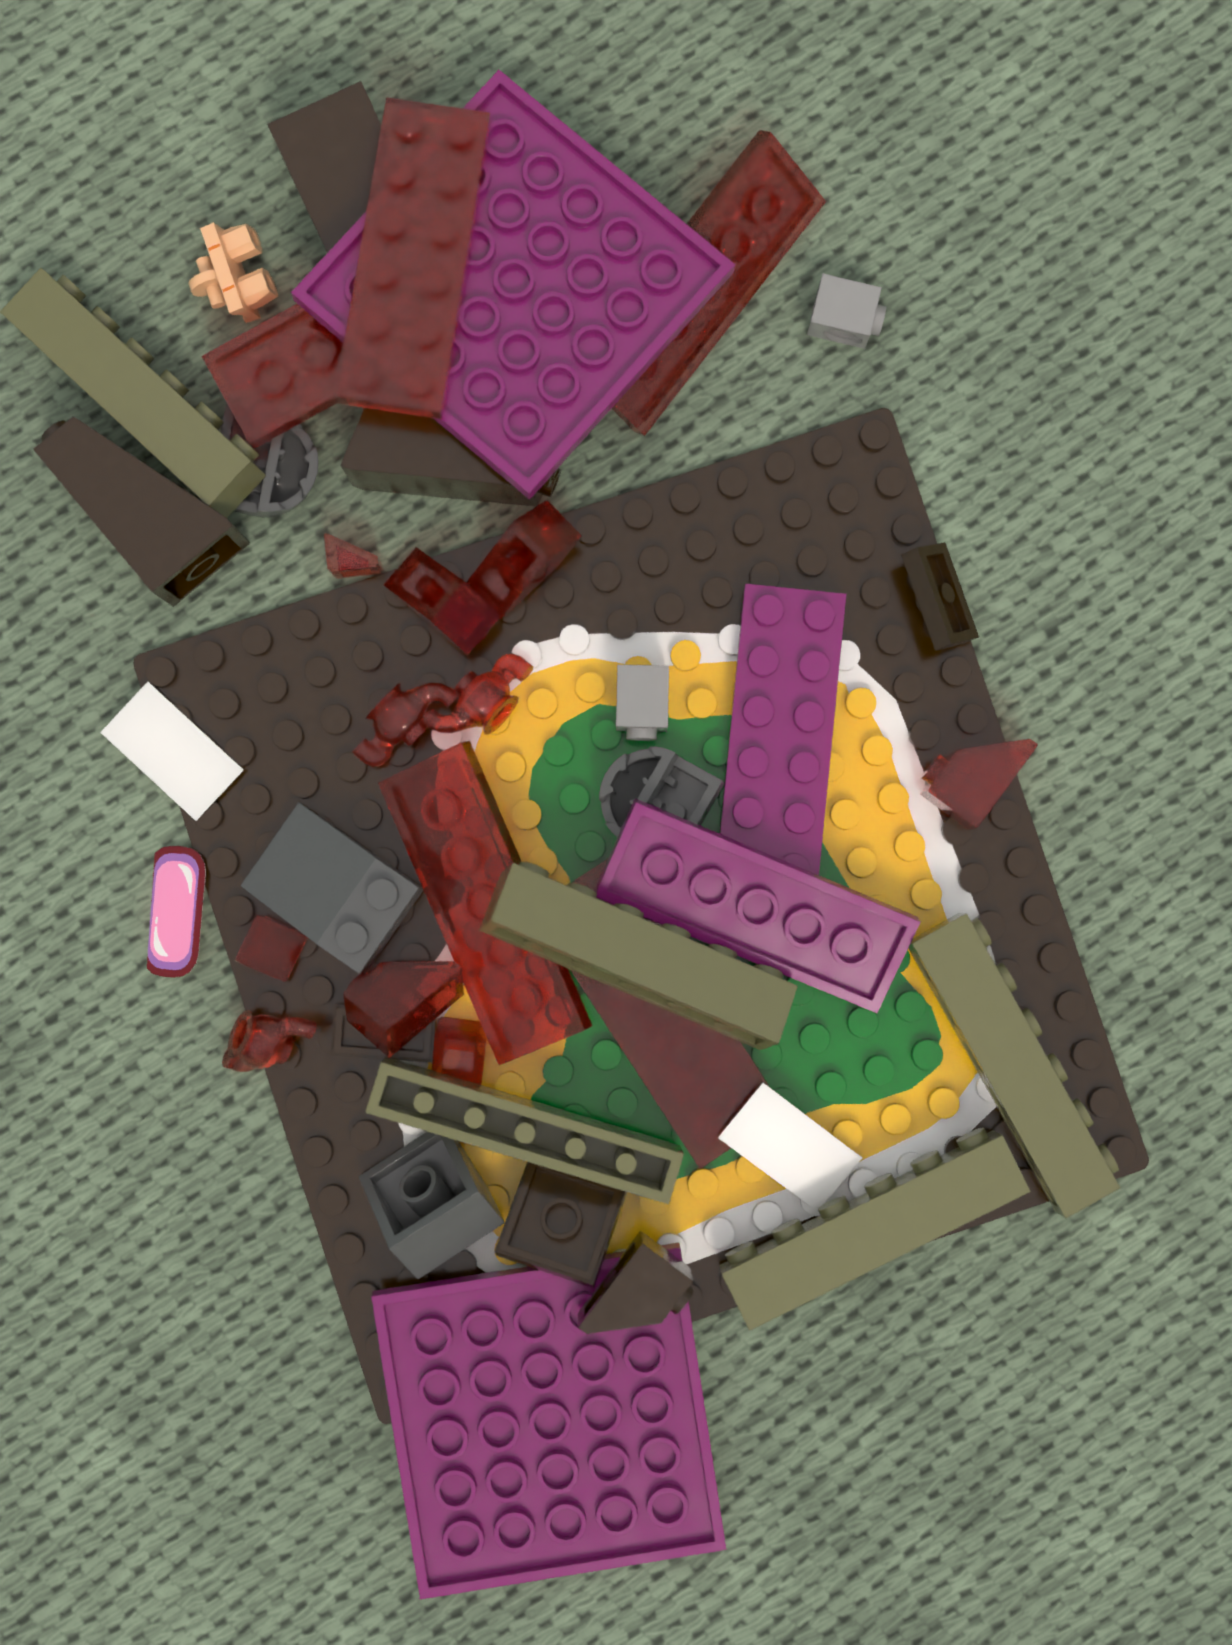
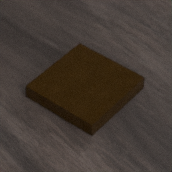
(560, 1224)

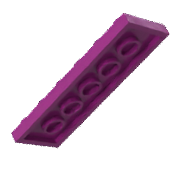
(783, 721)
(757, 905)

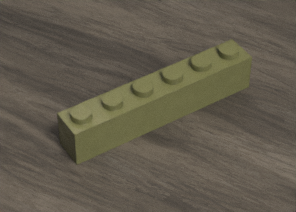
(133, 394)
(638, 956)
(1014, 1065)
(525, 1129)
(873, 1227)

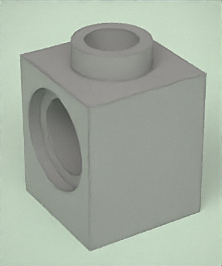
(846, 311)
(642, 701)

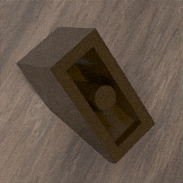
(638, 1289)

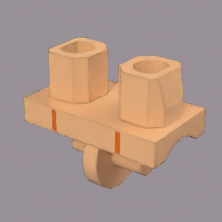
(224, 276)

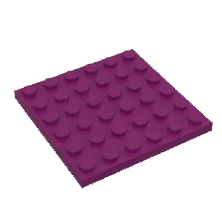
(563, 291)
(539, 1441)

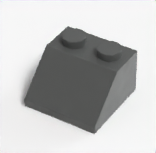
(430, 1202)

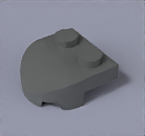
(289, 468)
(660, 780)

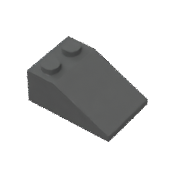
(332, 888)

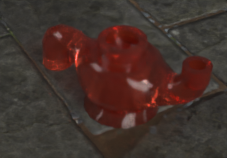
(483, 698)
(400, 719)
(263, 1040)

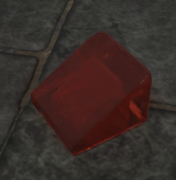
(349, 560)
(271, 947)
(460, 1049)

